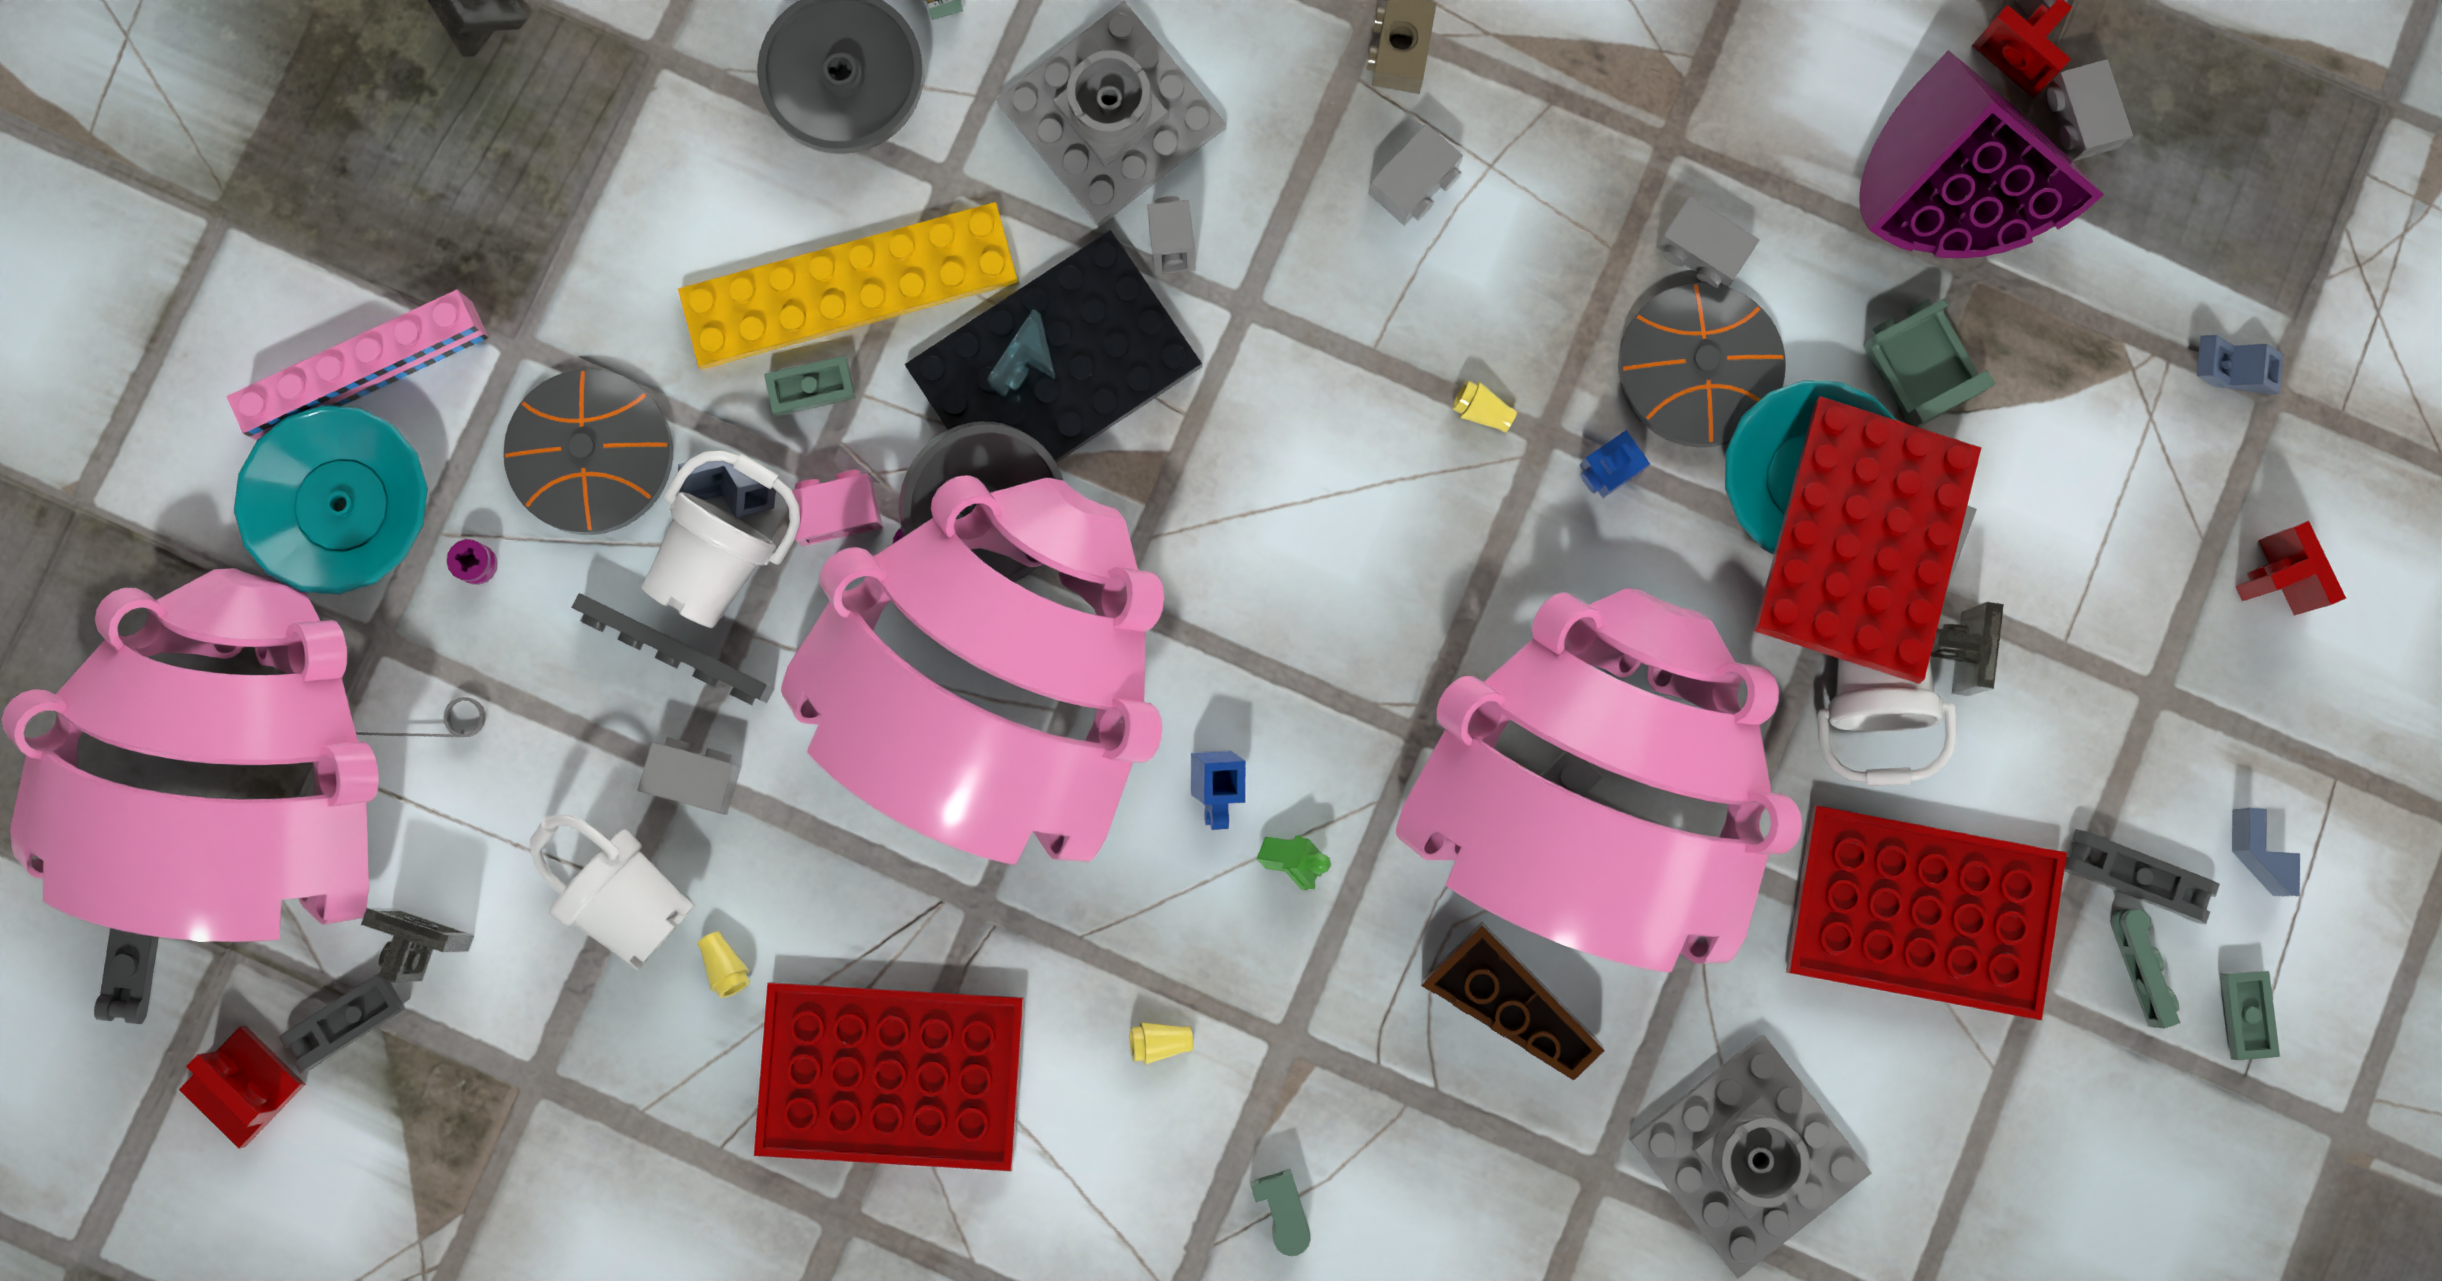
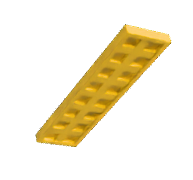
(847, 286)

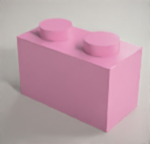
(836, 507)

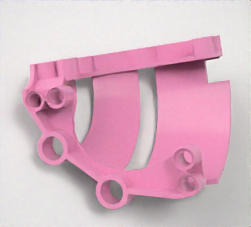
(943, 759)
(188, 861)
(1572, 863)

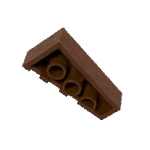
(1501, 992)

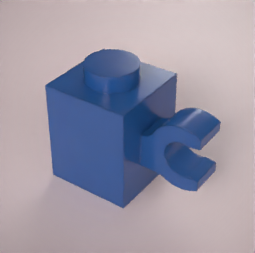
(1613, 465)
(1216, 782)

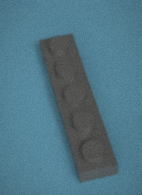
(671, 651)

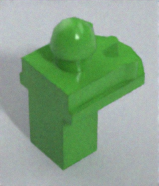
(1296, 857)

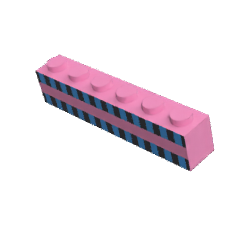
(361, 363)

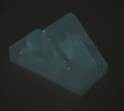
(1027, 346)

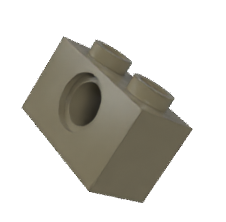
(1395, 67)

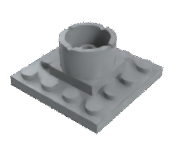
(1120, 149)
(1707, 1148)

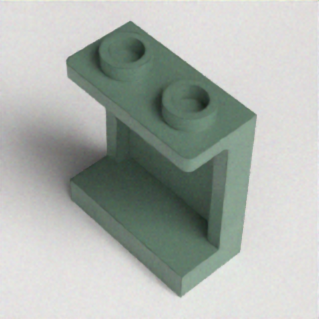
(1925, 363)

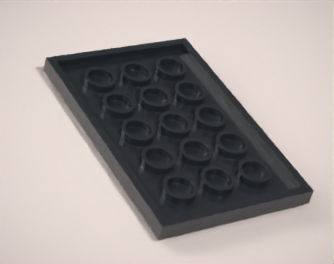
(1105, 341)

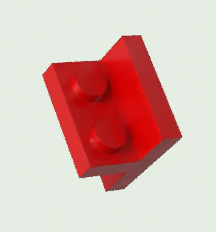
(2021, 46)
(2297, 568)
(240, 1086)

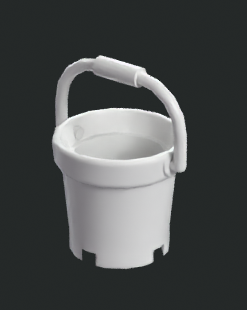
(711, 551)
(1884, 703)
(616, 895)

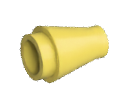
(1483, 407)
(722, 965)
(1158, 1041)

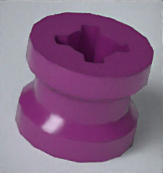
(480, 566)

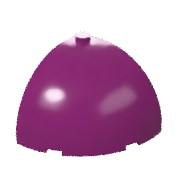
(1966, 171)

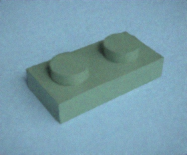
(809, 386)
(2250, 1015)

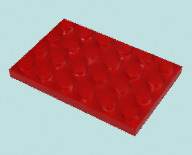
(1868, 540)
(1926, 912)
(889, 1076)

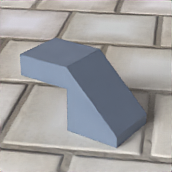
(2240, 366)
(739, 491)
(2275, 870)

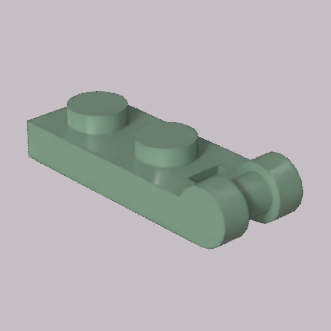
(2145, 967)

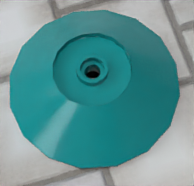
(1768, 448)
(292, 491)

